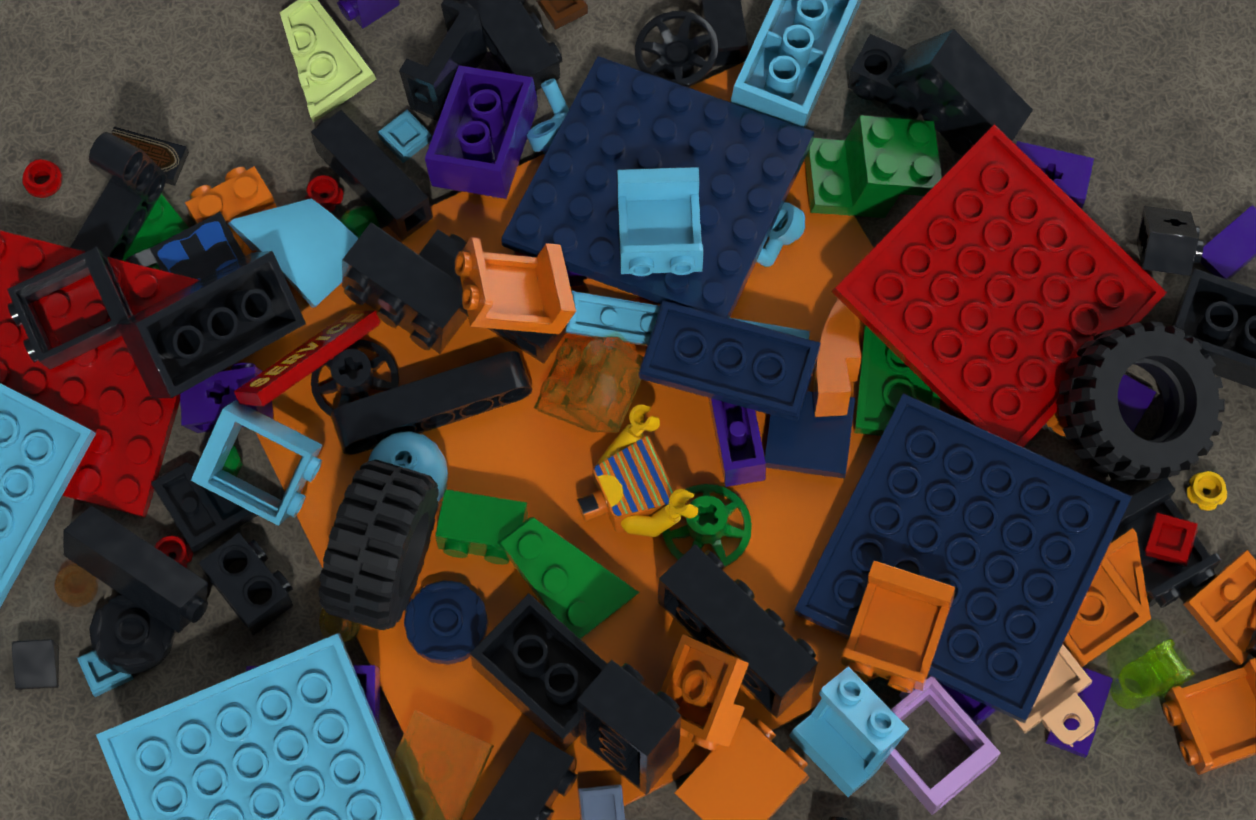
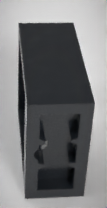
(23, 312)

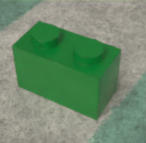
(476, 524)

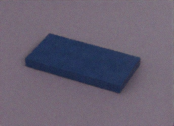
(730, 360)

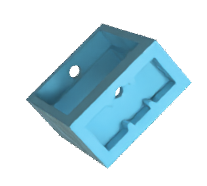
(210, 466)

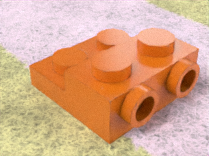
(238, 196)
(705, 688)

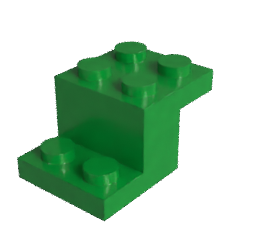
(872, 166)

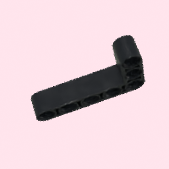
(126, 200)

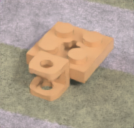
(1060, 701)

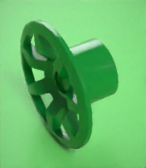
(712, 523)

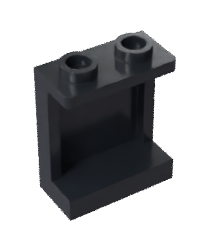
(462, 46)
(1162, 577)

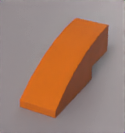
(836, 363)

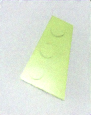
(324, 58)

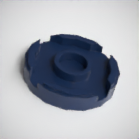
(445, 622)

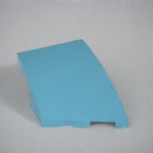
(305, 243)

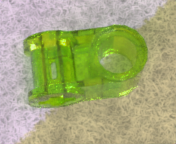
(1156, 674)

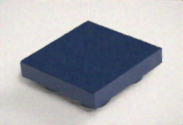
(810, 444)

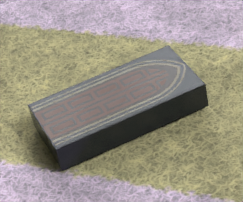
(165, 154)

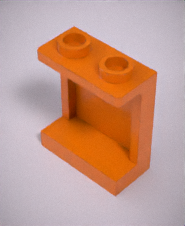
(515, 289)
(898, 627)
(1215, 718)
(745, 779)

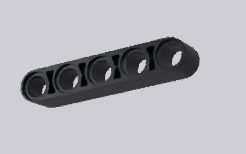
(432, 401)

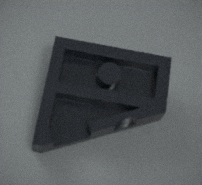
(196, 510)

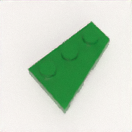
(564, 577)

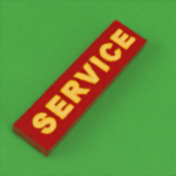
(307, 358)

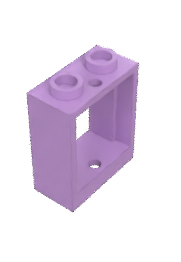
(983, 750)

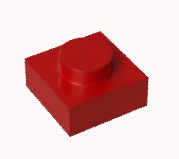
(1171, 539)

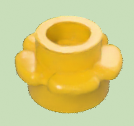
(1211, 481)

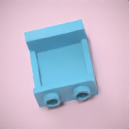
(659, 221)
(849, 732)

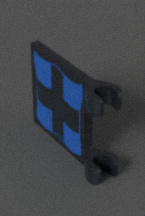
(194, 251)

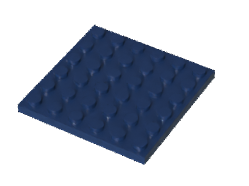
(652, 123)
(990, 521)

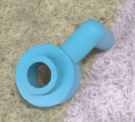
(544, 133)
(786, 229)

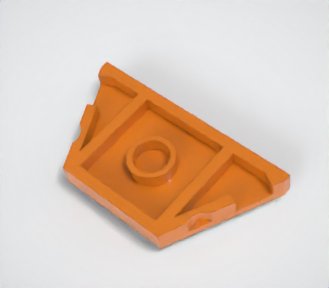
(1113, 603)

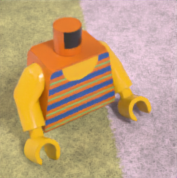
(635, 484)

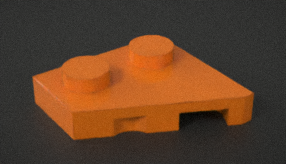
(1228, 607)

